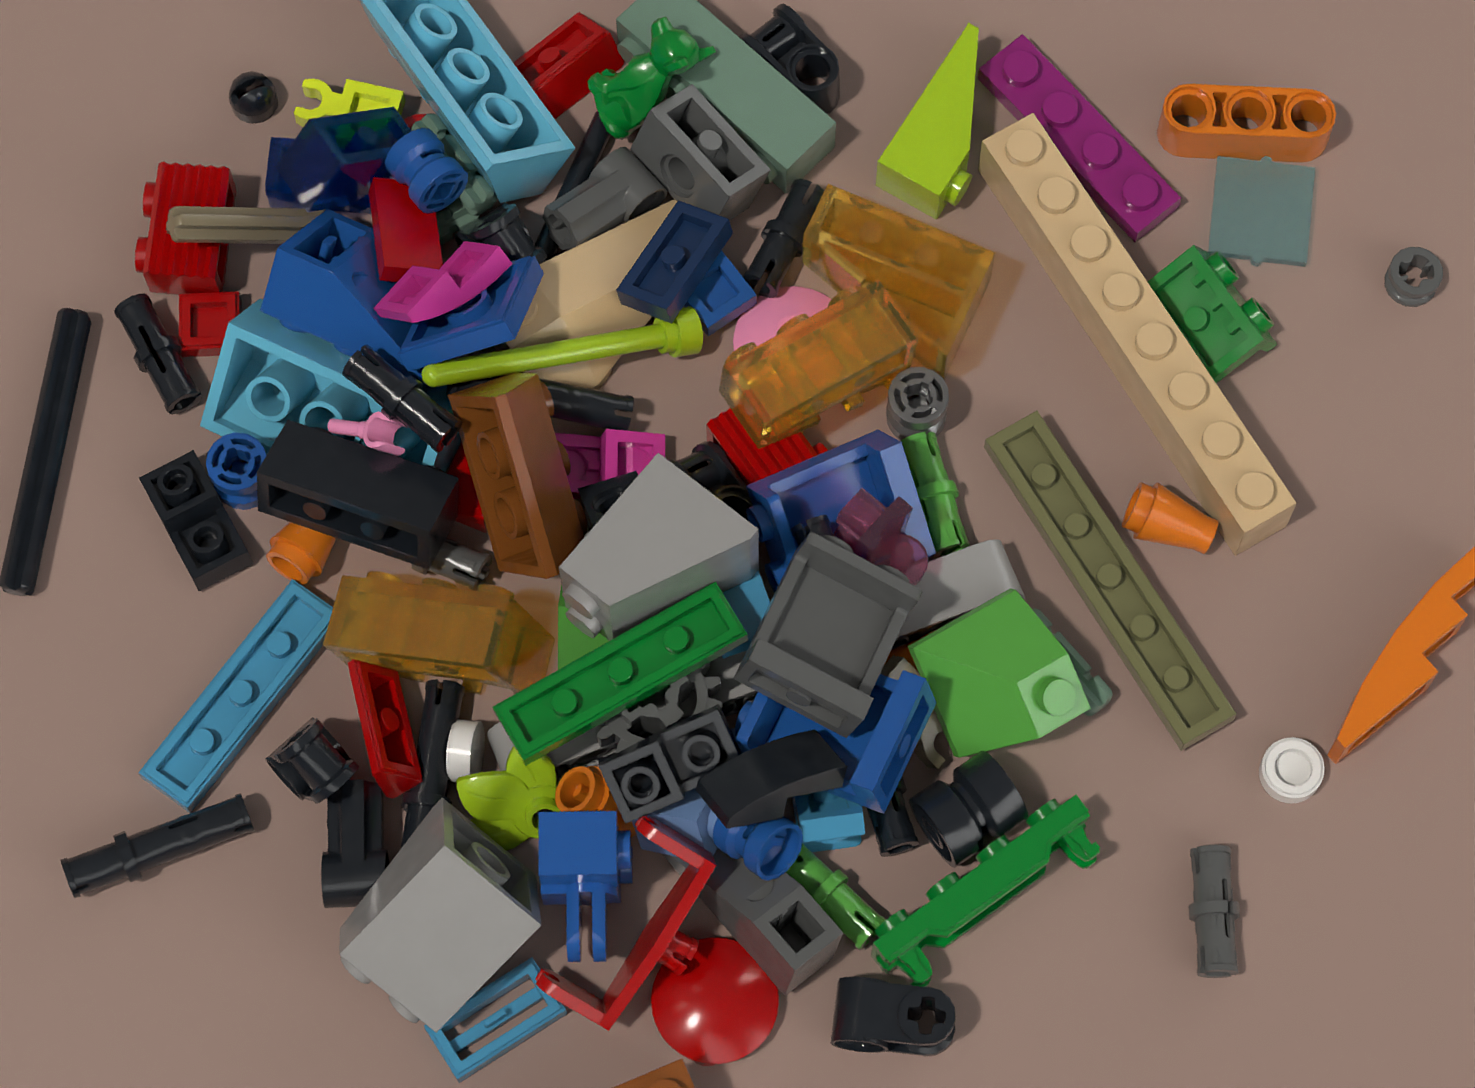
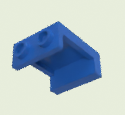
(824, 487)
(873, 752)

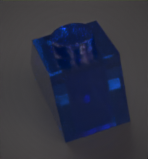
(339, 156)

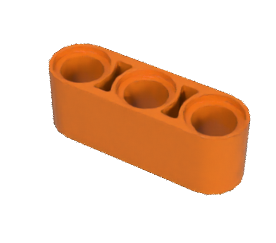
(1269, 107)

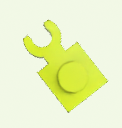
(355, 98)

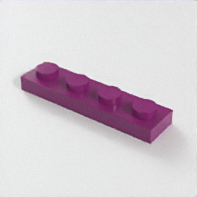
(1093, 149)

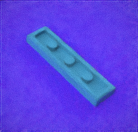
(239, 697)

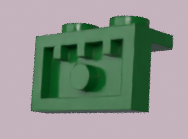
(1211, 311)

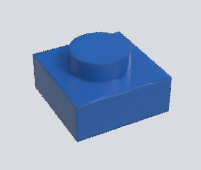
(721, 295)

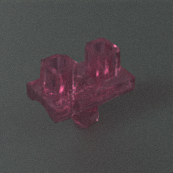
(879, 535)

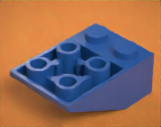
(329, 285)

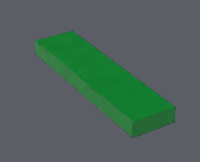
(620, 673)

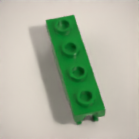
(963, 903)

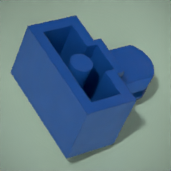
(583, 865)

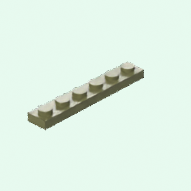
(1109, 580)

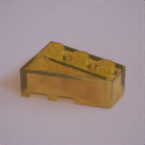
(925, 270)
(818, 363)
(438, 631)

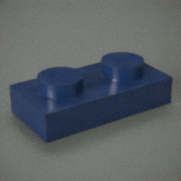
(674, 261)

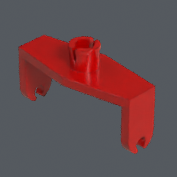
(658, 941)

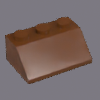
(520, 473)

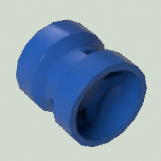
(430, 175)
(239, 485)
(766, 846)

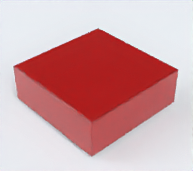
(205, 321)

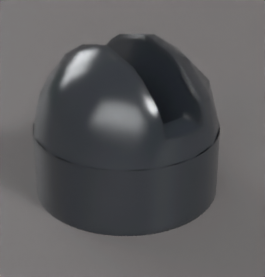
(258, 103)

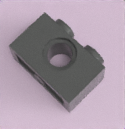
(699, 155)

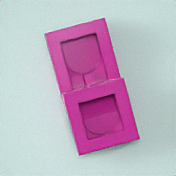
(433, 292)
(608, 456)

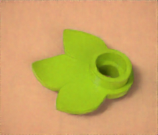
(507, 800)

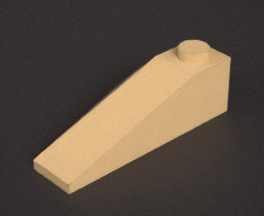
(581, 297)

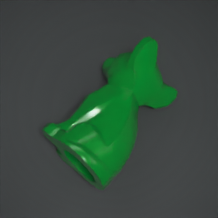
(643, 84)

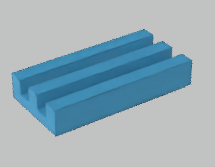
(507, 1041)

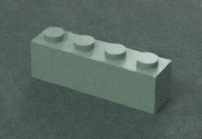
(742, 86)

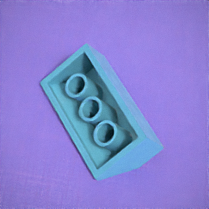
(474, 92)
(290, 375)

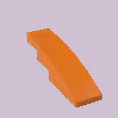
(1403, 666)

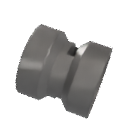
(914, 414)

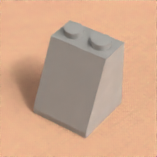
(655, 550)
(440, 918)

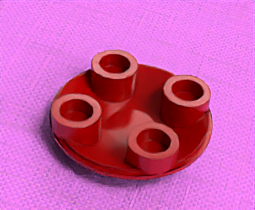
(717, 1005)

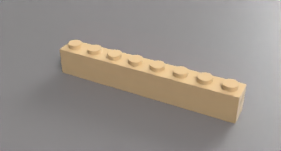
(1135, 335)

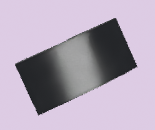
(196, 520)
(668, 763)
(758, 781)

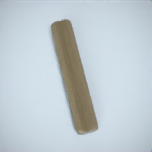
(236, 224)

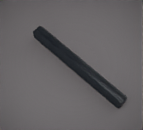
(45, 452)

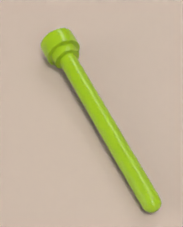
(678, 339)

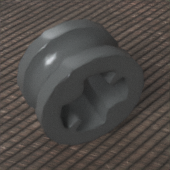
(1405, 293)

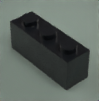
(358, 494)

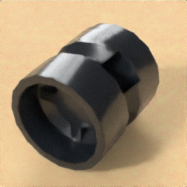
(973, 805)

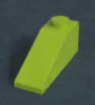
(932, 146)

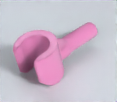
(376, 432)

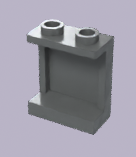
(828, 633)

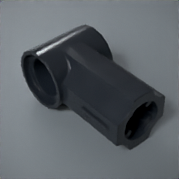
(354, 843)

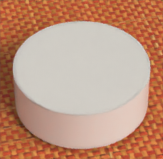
(465, 749)
(1291, 770)

